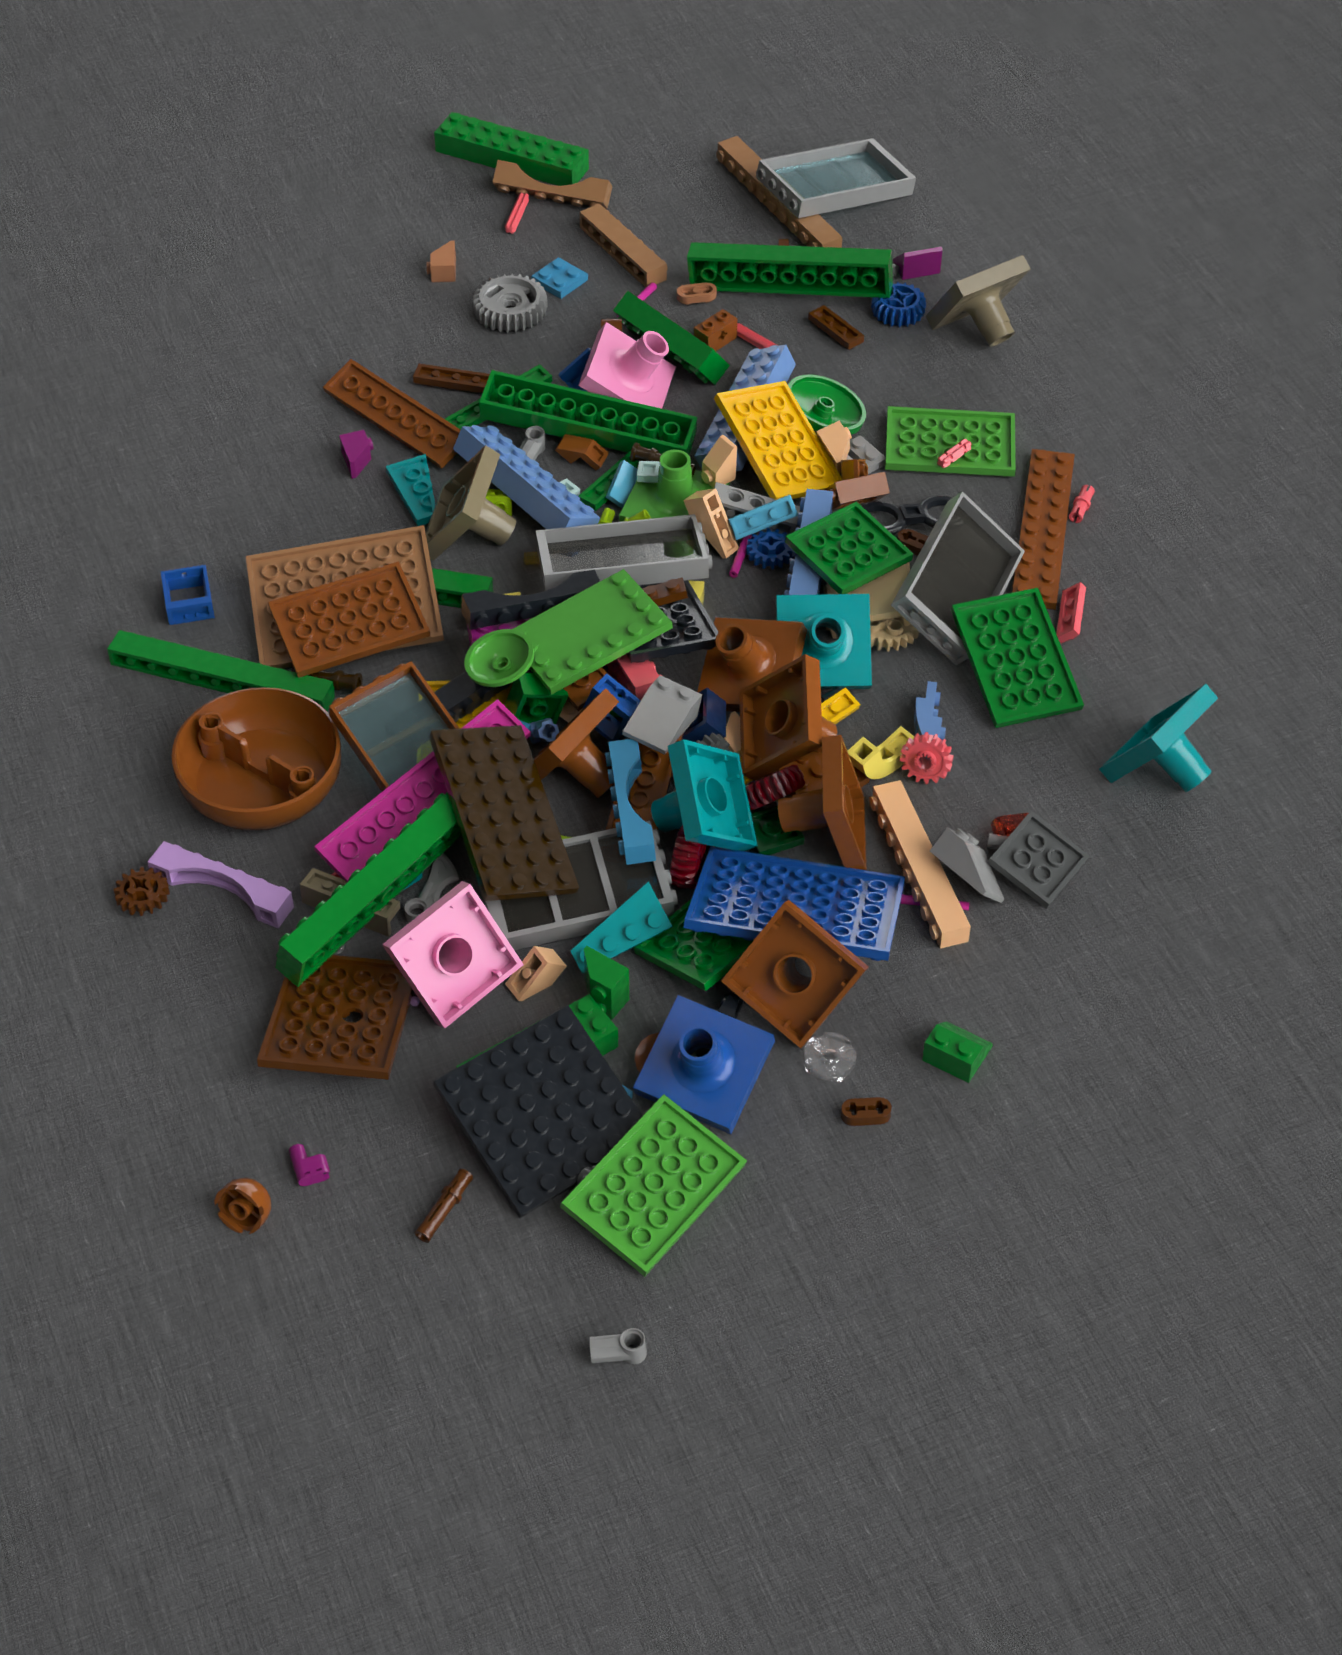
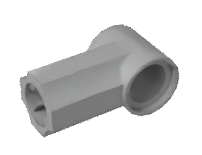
(534, 442)
(615, 1347)

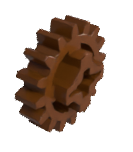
(141, 891)

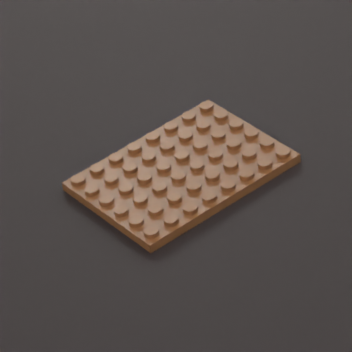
(309, 566)

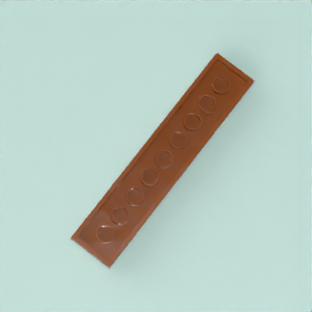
(1044, 524)

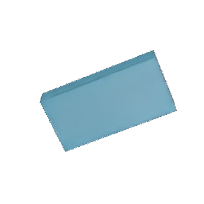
(622, 483)

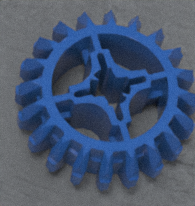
(902, 308)

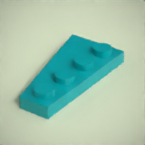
(414, 486)
(627, 927)

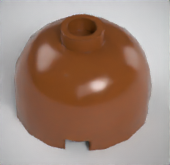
(243, 1205)

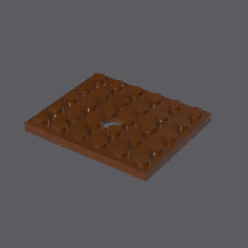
(310, 1028)

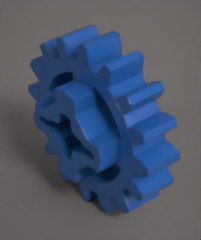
(769, 549)

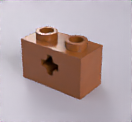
(717, 330)

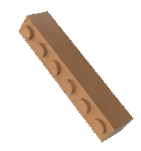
(623, 245)

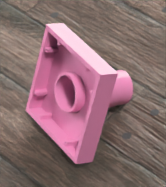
(628, 367)
(453, 954)

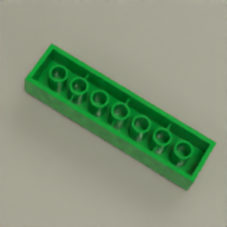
(489, 142)

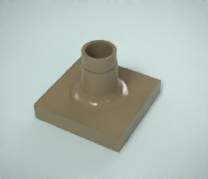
(981, 298)
(464, 506)

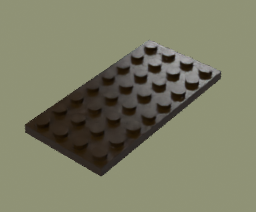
(503, 813)

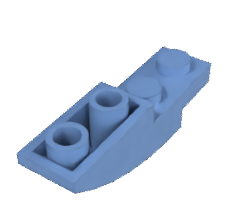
(925, 715)

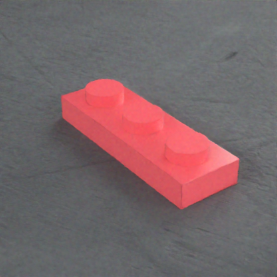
(1071, 612)

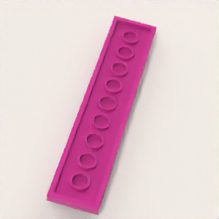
(396, 806)

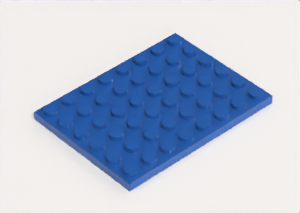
(746, 889)

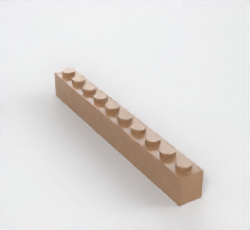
(743, 163)

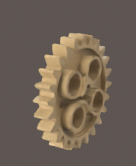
(892, 633)

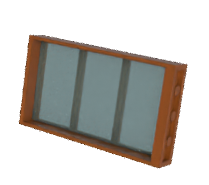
(391, 722)

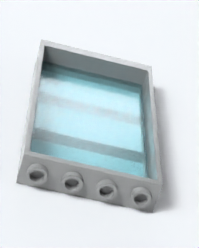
(835, 177)

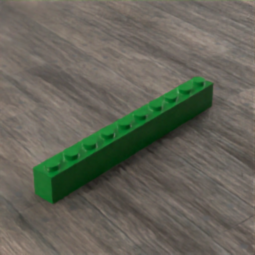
(209, 668)

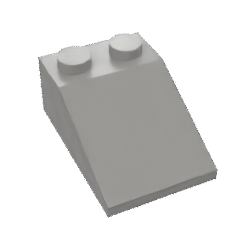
(663, 714)
(967, 860)

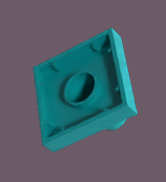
(848, 615)
(1165, 742)
(707, 798)

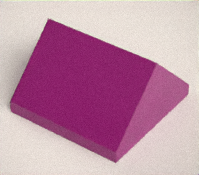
(919, 263)

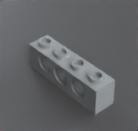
(737, 501)

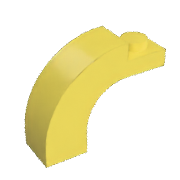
(879, 760)

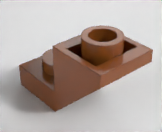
(589, 450)
(853, 468)

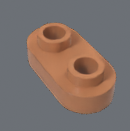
(696, 293)

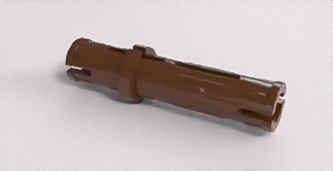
(450, 1196)

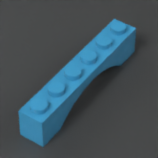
(636, 833)

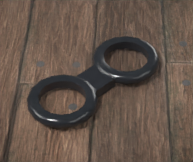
(908, 513)

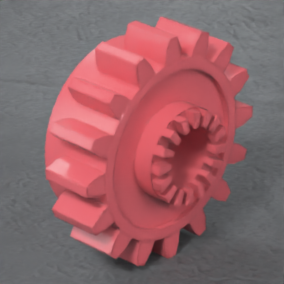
(924, 768)

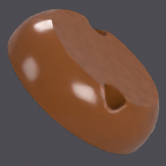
(257, 758)

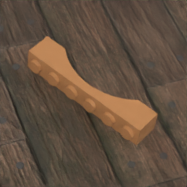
(587, 192)

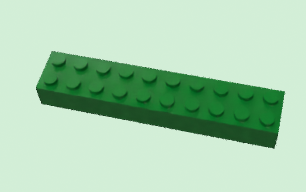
(792, 269)
(584, 414)
(367, 891)

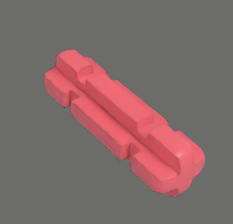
(954, 453)

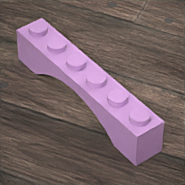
(180, 866)

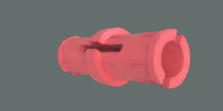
(1081, 503)

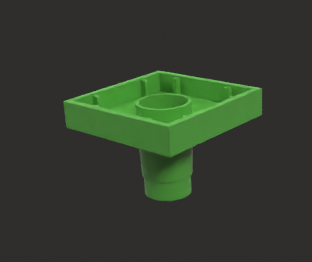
(667, 495)

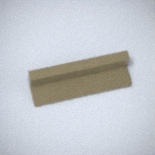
(320, 886)

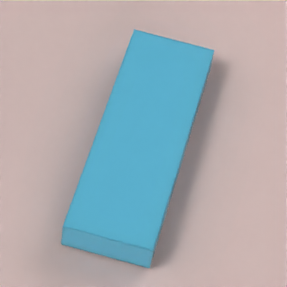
(763, 517)

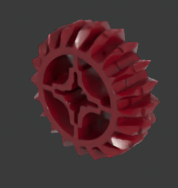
(774, 786)
(686, 862)

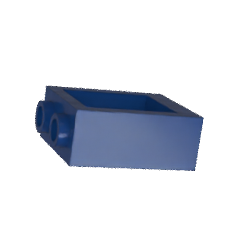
(189, 609)
(627, 704)

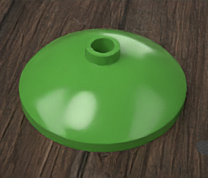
(499, 658)

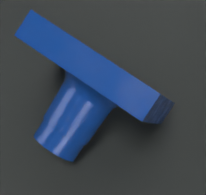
(711, 1085)

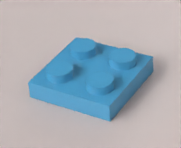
(560, 277)

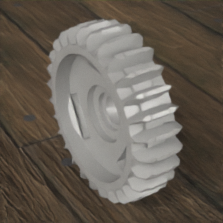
(498, 293)

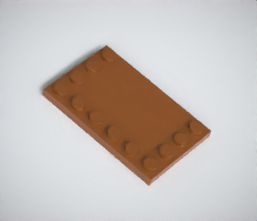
(348, 619)

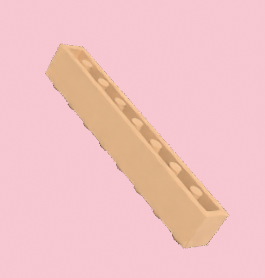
(920, 867)

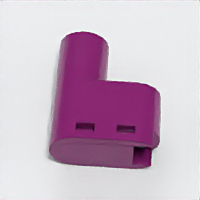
(308, 1169)

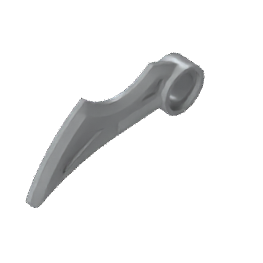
(441, 875)

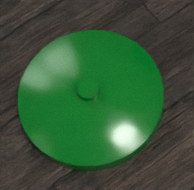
(827, 402)

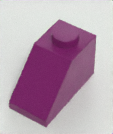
(356, 451)

